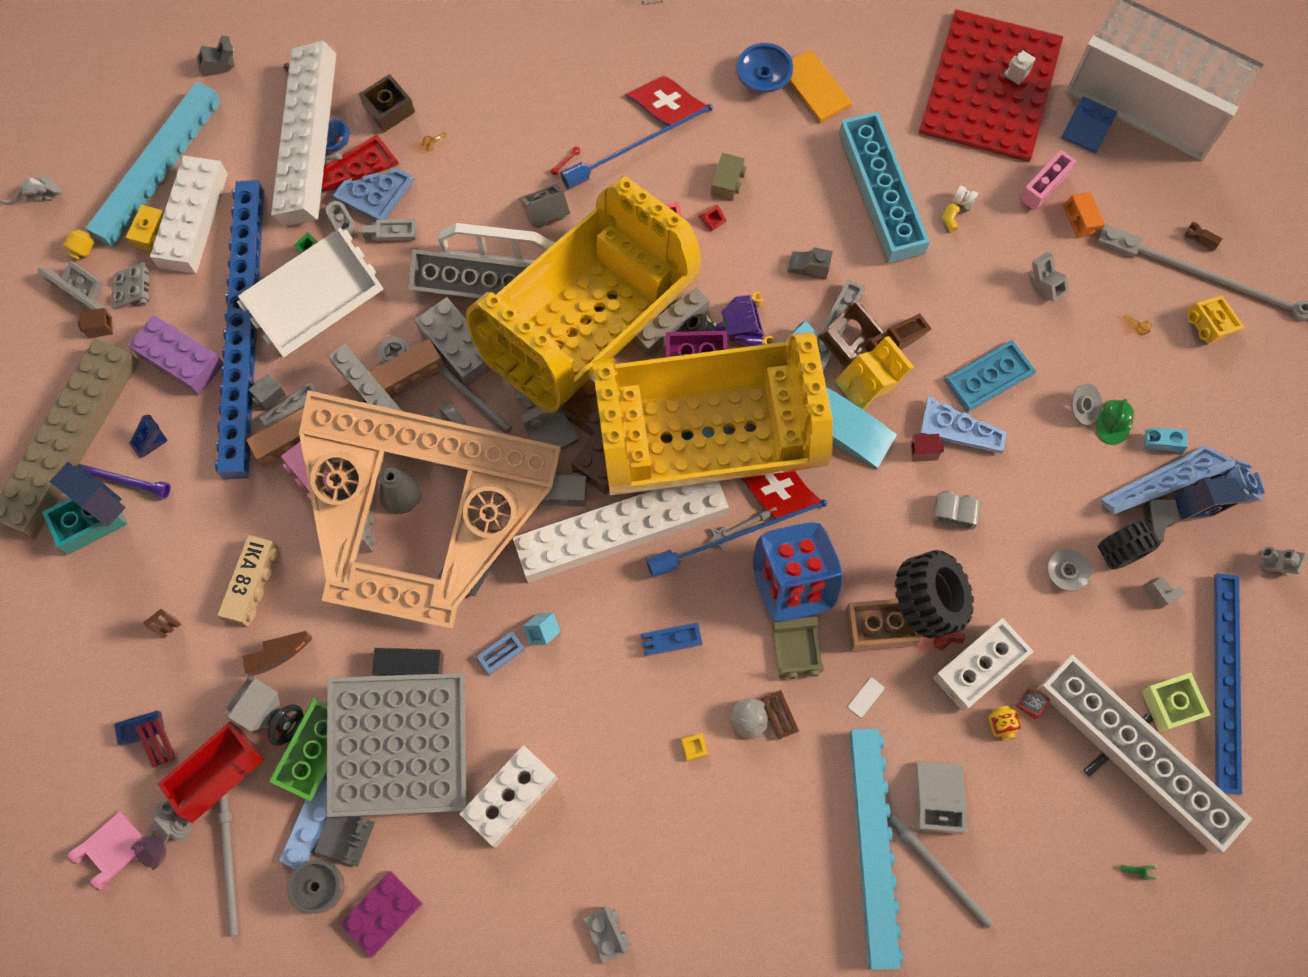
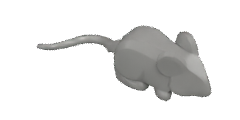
(36, 189)

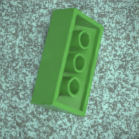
(305, 757)

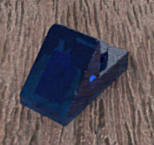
(147, 437)

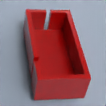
(210, 772)

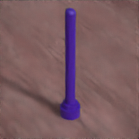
(159, 489)

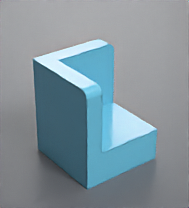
(541, 629)

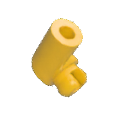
(948, 217)

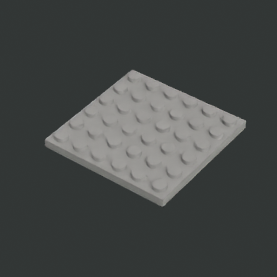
(396, 744)

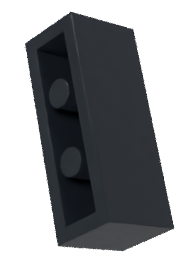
(407, 661)

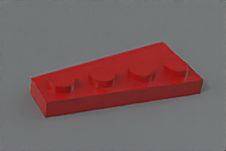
(363, 160)

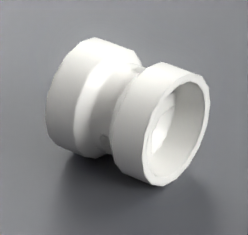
(969, 199)

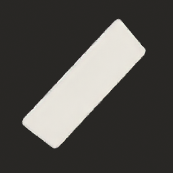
(866, 697)

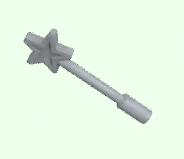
(722, 533)

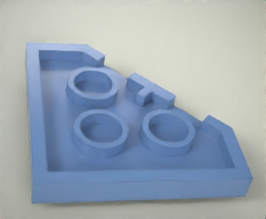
(375, 193)

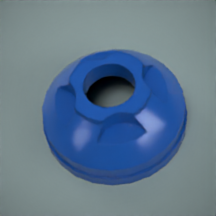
(336, 129)

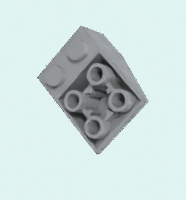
(940, 798)

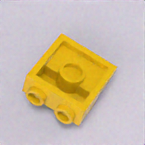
(1214, 319)

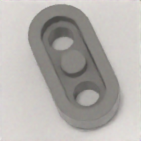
(342, 219)

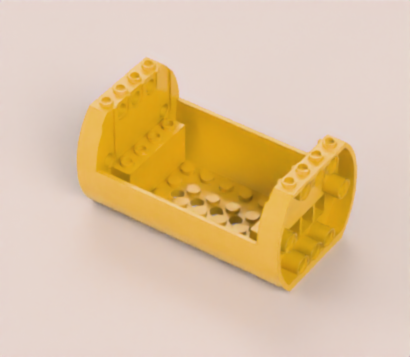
(620, 248)
(766, 385)

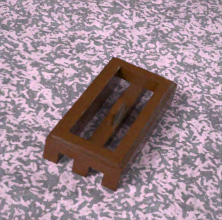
(165, 626)
(787, 732)

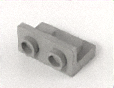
(606, 934)

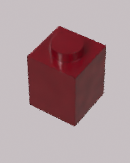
(926, 447)

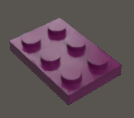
(381, 914)

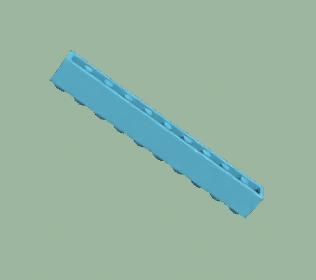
(153, 164)
(874, 850)

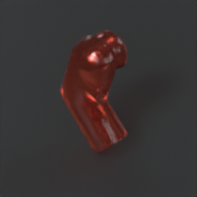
(943, 641)

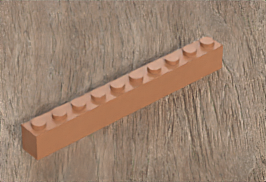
(392, 376)

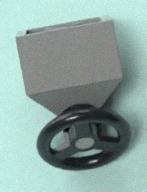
(259, 707)

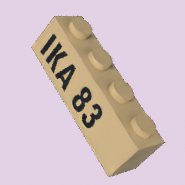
(248, 581)

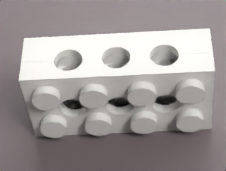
(997, 666)
(493, 796)

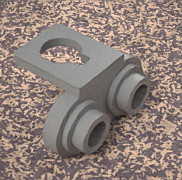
(168, 823)

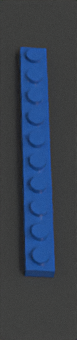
(1227, 684)

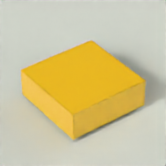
(694, 747)

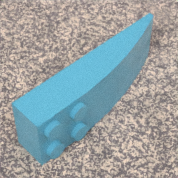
(858, 431)

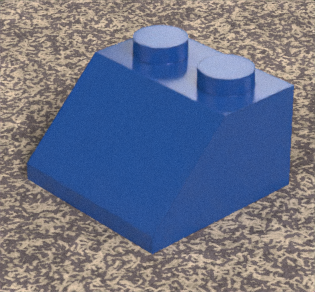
(1089, 124)

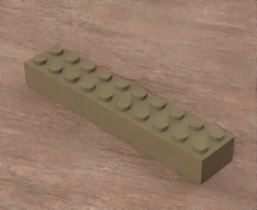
(65, 435)

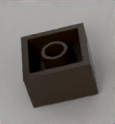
(387, 103)

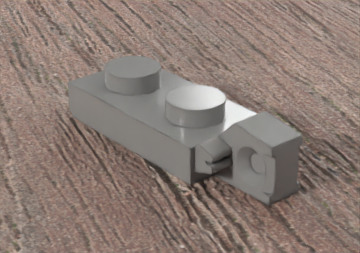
(391, 230)

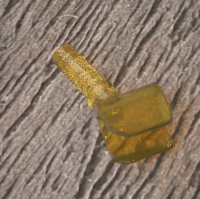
(429, 141)
(1141, 328)

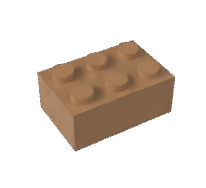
(878, 626)

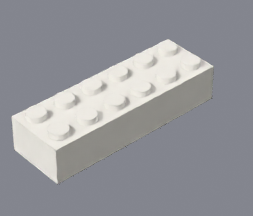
(189, 214)

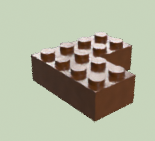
(584, 413)

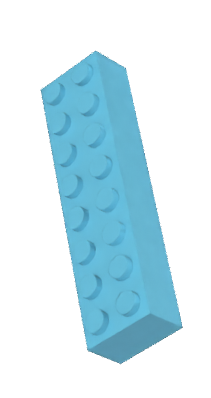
(883, 187)

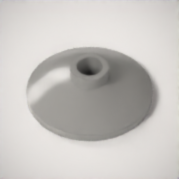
(1086, 404)
(1074, 562)

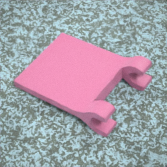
(108, 848)

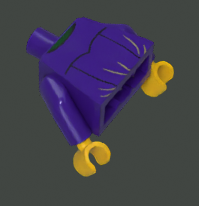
(743, 321)

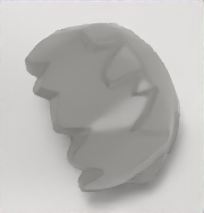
(749, 718)

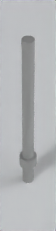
(475, 399)
(224, 819)
(908, 835)

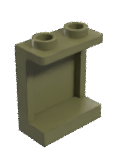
(797, 648)

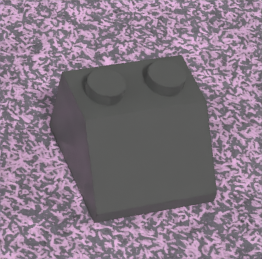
(545, 206)

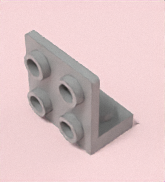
(549, 427)

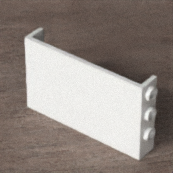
(310, 292)

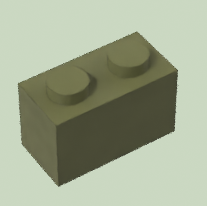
(727, 176)

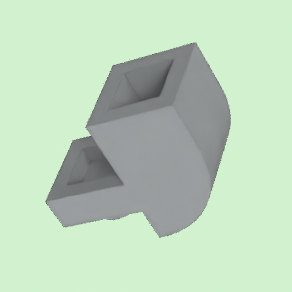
(1046, 279)

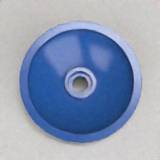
(764, 60)

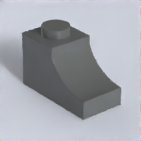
(811, 263)
(1161, 515)

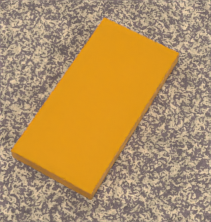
(817, 87)

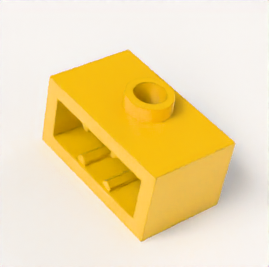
(145, 228)

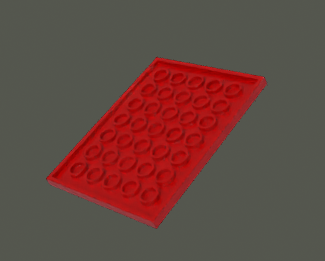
(974, 99)

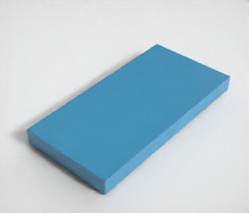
(990, 376)

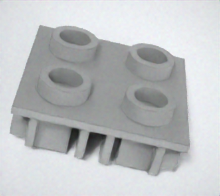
(131, 286)

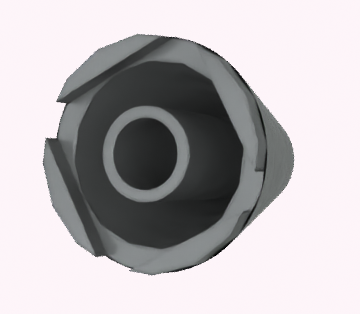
(399, 491)

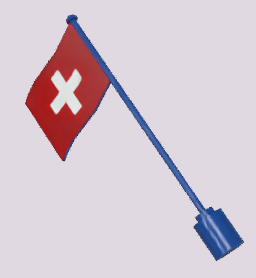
(665, 102)
(777, 490)

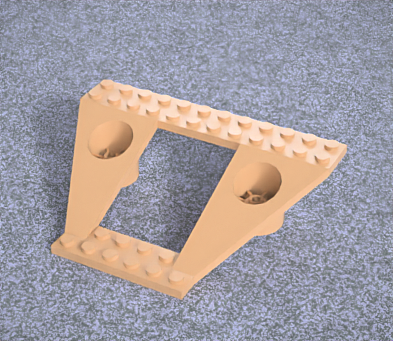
(362, 434)

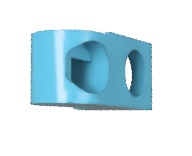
(1166, 440)

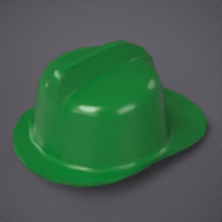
(1115, 421)

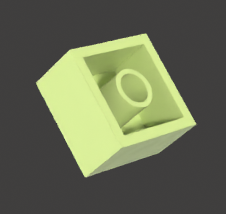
(1175, 702)

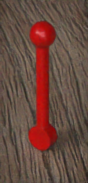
(576, 150)

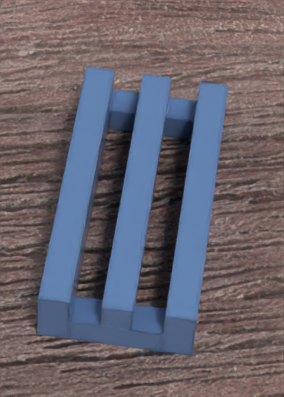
(505, 660)

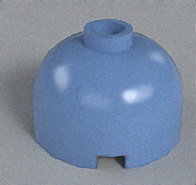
(1249, 483)

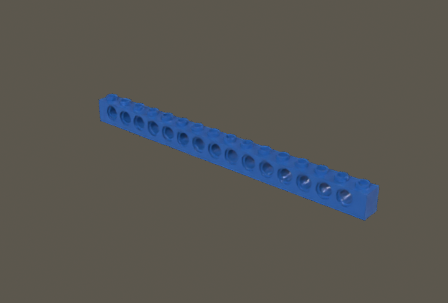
(238, 466)

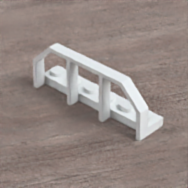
(493, 232)

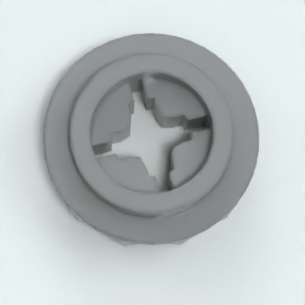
(396, 344)

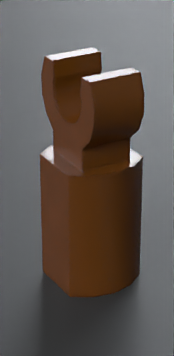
(1203, 236)

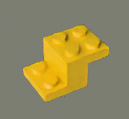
(874, 373)

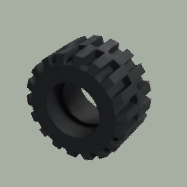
(1128, 544)

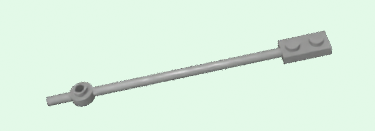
(1130, 245)

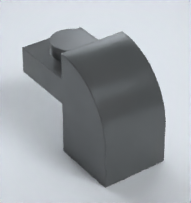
(216, 60)

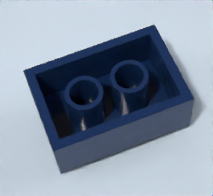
(88, 493)

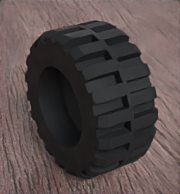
(934, 594)

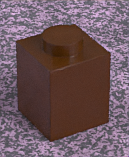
(95, 323)

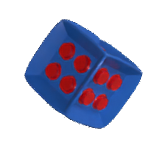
(797, 571)

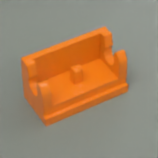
(1083, 214)

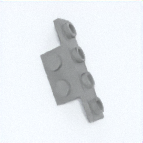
(78, 283)

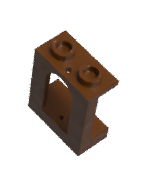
(837, 345)

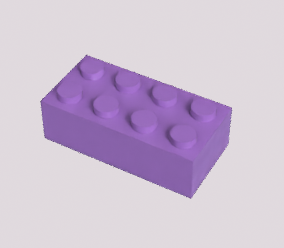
(176, 354)

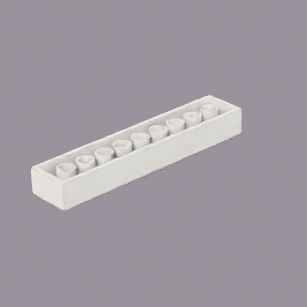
(304, 134)
(618, 528)
(1145, 755)

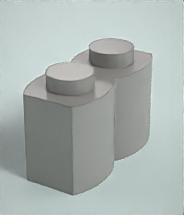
(956, 510)

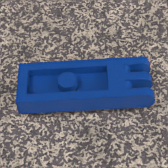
(672, 639)

